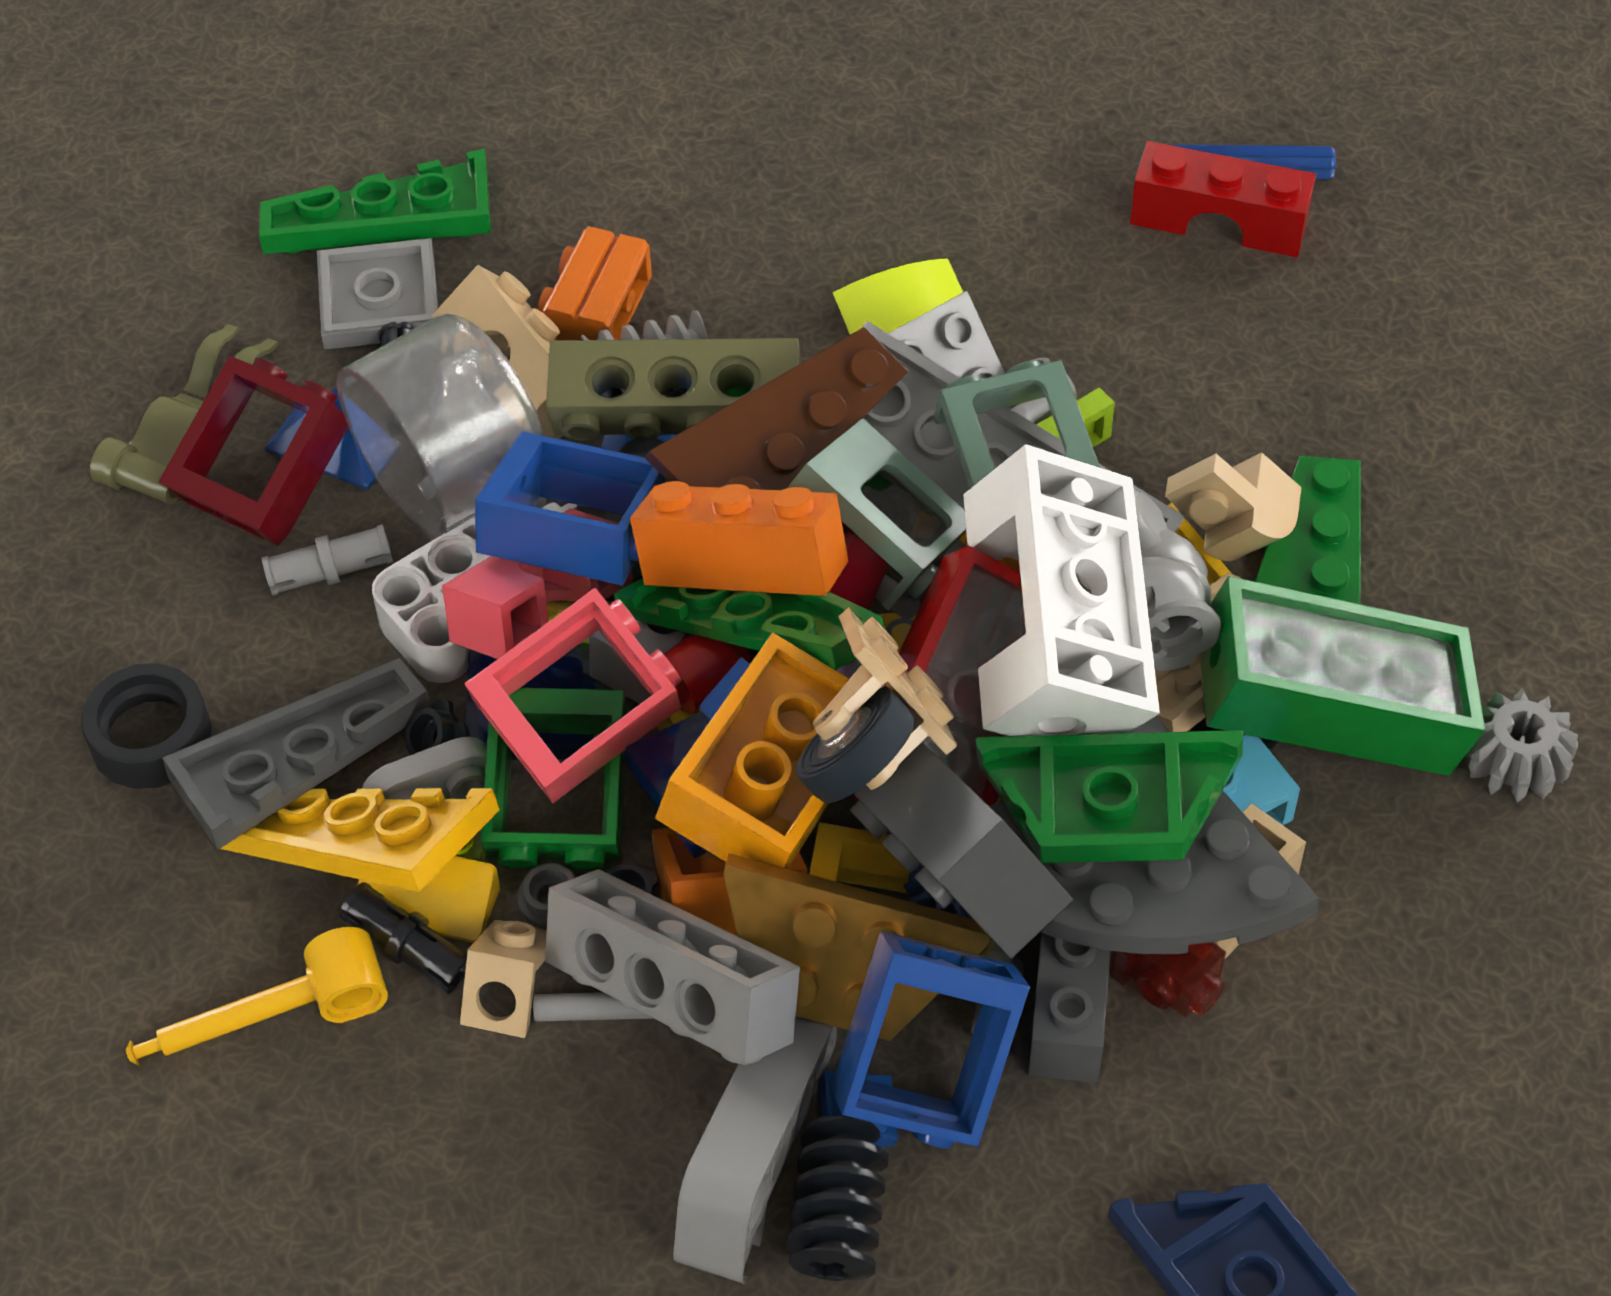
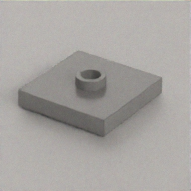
(372, 287)

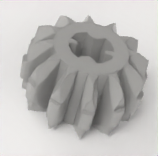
(1523, 746)

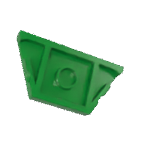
(1110, 791)

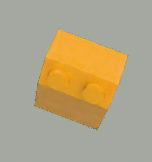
(740, 776)

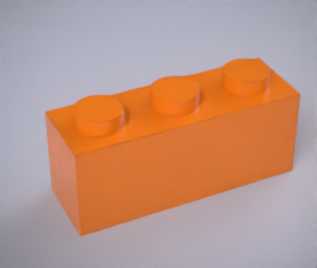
(740, 539)

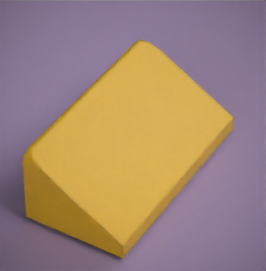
(455, 901)

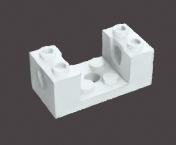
(1083, 653)

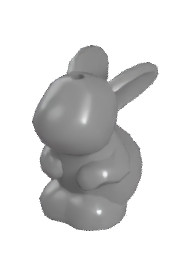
(1175, 591)

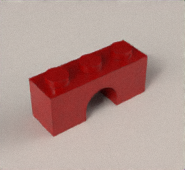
(1262, 198)

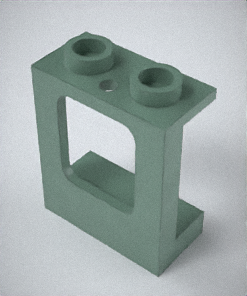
(1020, 384)
(848, 466)

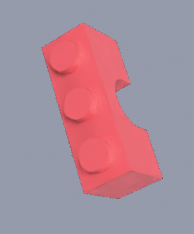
(507, 600)

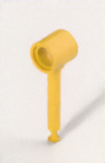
(340, 977)

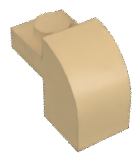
(1237, 504)

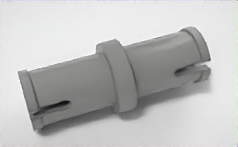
(327, 560)

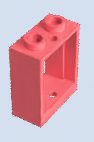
(541, 649)

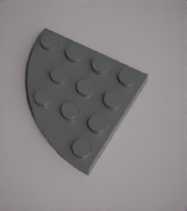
(1220, 891)

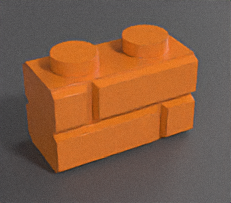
(597, 284)

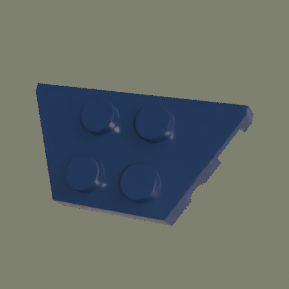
(1227, 1245)

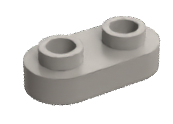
(449, 766)

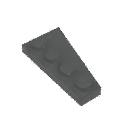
(276, 758)

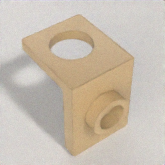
(509, 955)

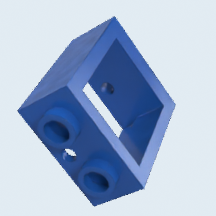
(570, 473)
(946, 972)

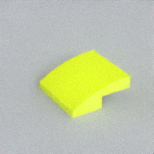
(897, 294)

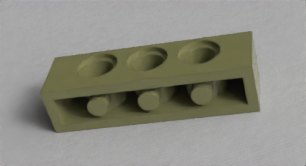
(647, 369)

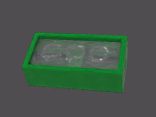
(1341, 677)

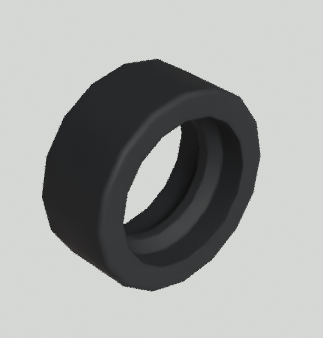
(131, 688)

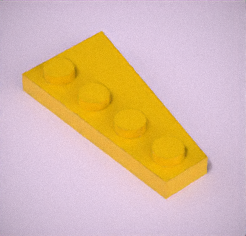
(371, 836)

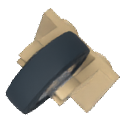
(869, 727)

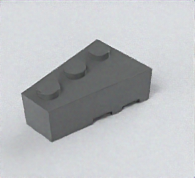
(963, 849)

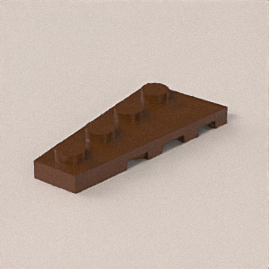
(785, 422)

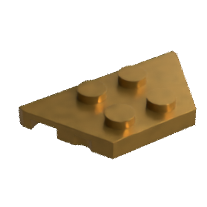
(833, 936)

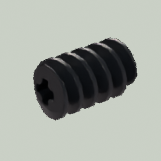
(836, 1199)

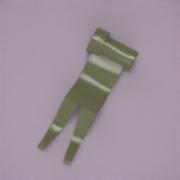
(164, 425)

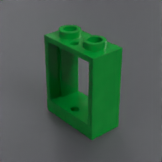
(564, 713)

